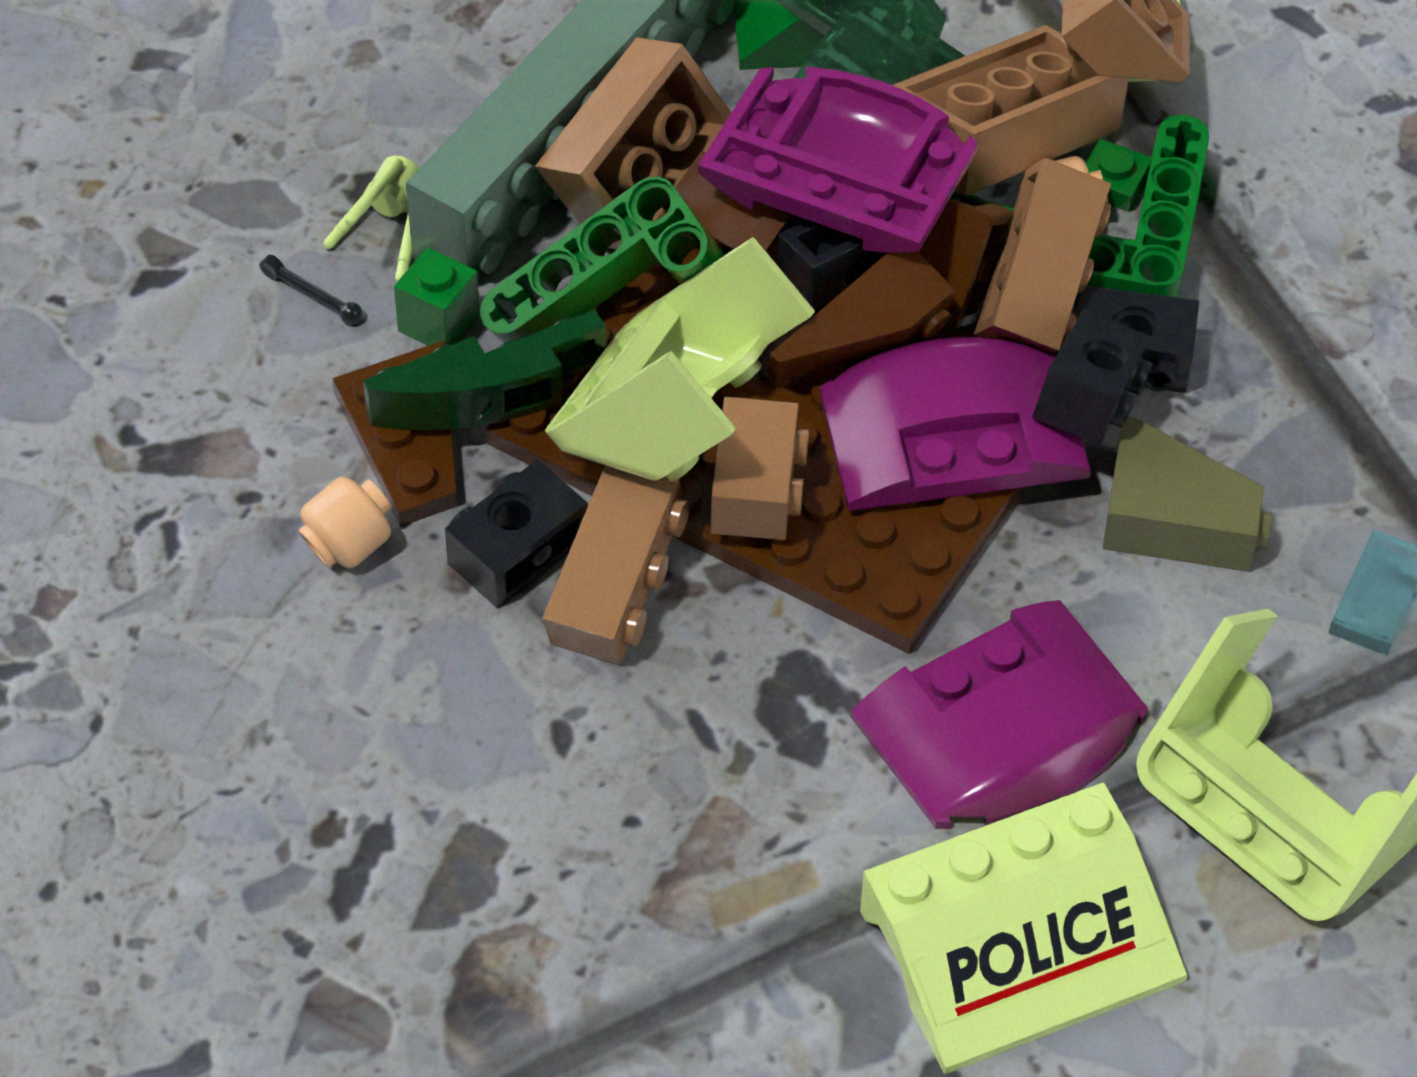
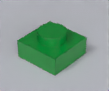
(1123, 169)

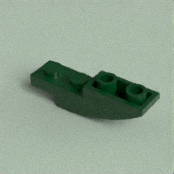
(473, 388)

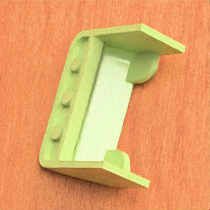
(653, 386)
(1253, 803)

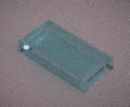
(1377, 594)

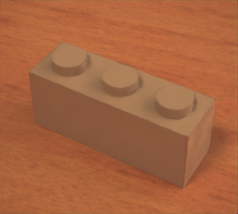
(1045, 257)
(615, 564)

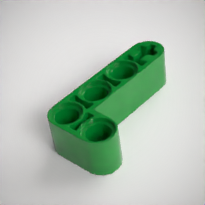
(1159, 253)
(597, 275)

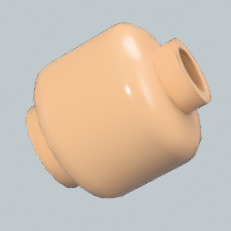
(345, 522)

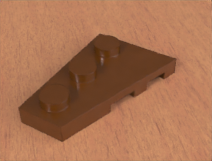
(409, 465)

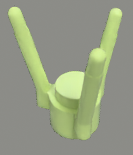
(388, 197)

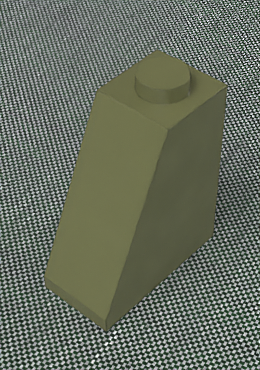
(1182, 503)

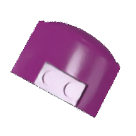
(841, 156)
(945, 423)
(1003, 719)

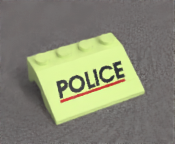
(1023, 927)

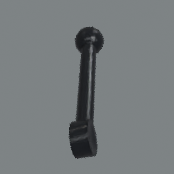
(273, 268)

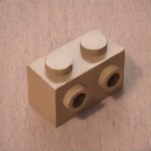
(756, 467)

